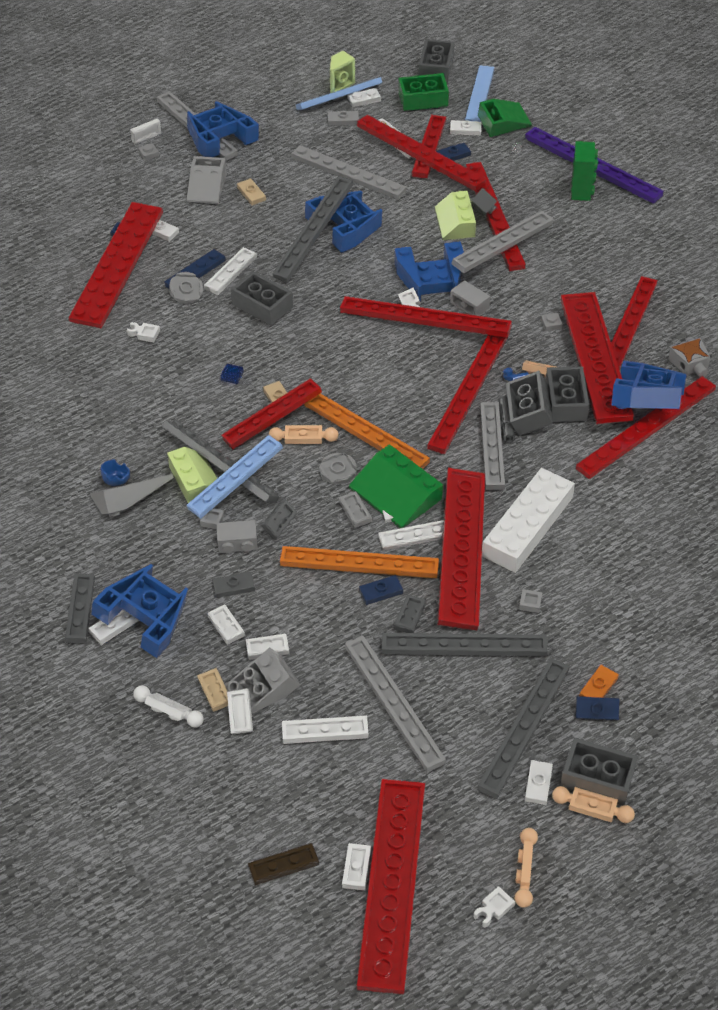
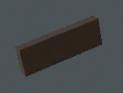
(283, 864)

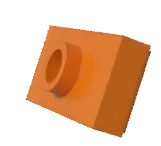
(599, 683)

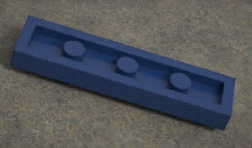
(202, 265)

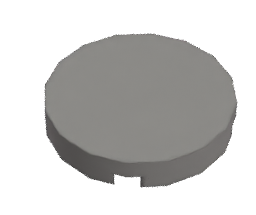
(186, 288)
(335, 473)

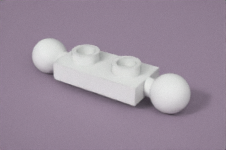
(163, 704)

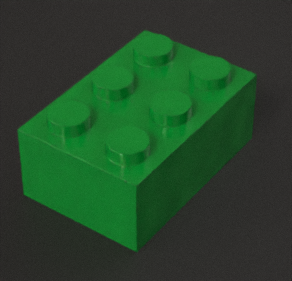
(423, 91)
(584, 171)

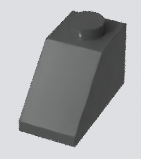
(483, 202)

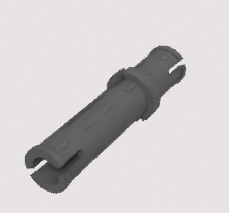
(506, 426)

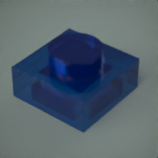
(232, 373)

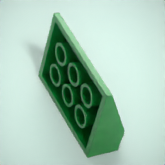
(397, 486)

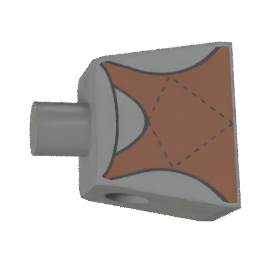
(690, 357)

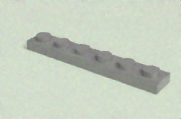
(492, 446)

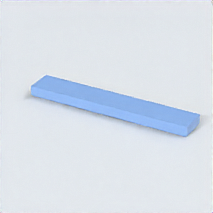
(480, 91)
(339, 93)
(234, 476)

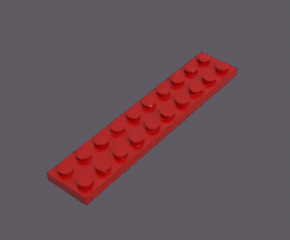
(116, 265)
(594, 354)
(462, 550)
(391, 888)

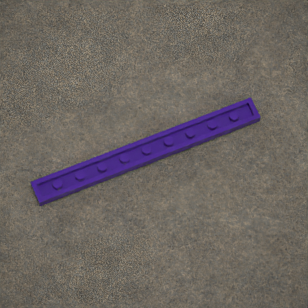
(603, 170)

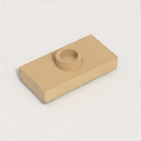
(251, 192)
(274, 391)
(214, 689)

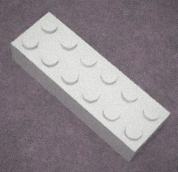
(527, 520)

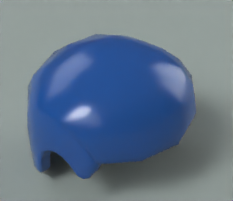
(114, 474)

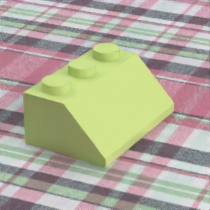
(456, 216)
(190, 471)

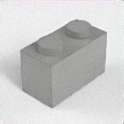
(470, 299)
(237, 536)

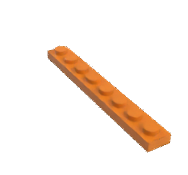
(362, 428)
(359, 562)

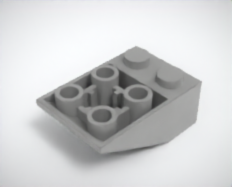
(206, 179)
(266, 679)

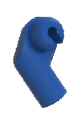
(509, 375)

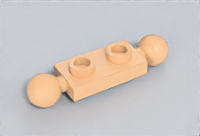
(304, 434)
(593, 804)
(523, 896)

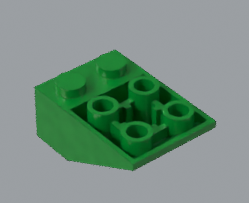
(502, 116)

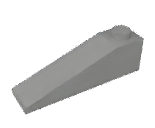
(119, 498)

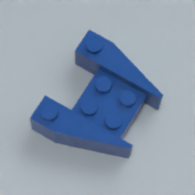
(218, 122)
(353, 219)
(429, 276)
(648, 387)
(148, 602)

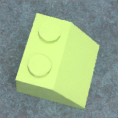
(342, 71)

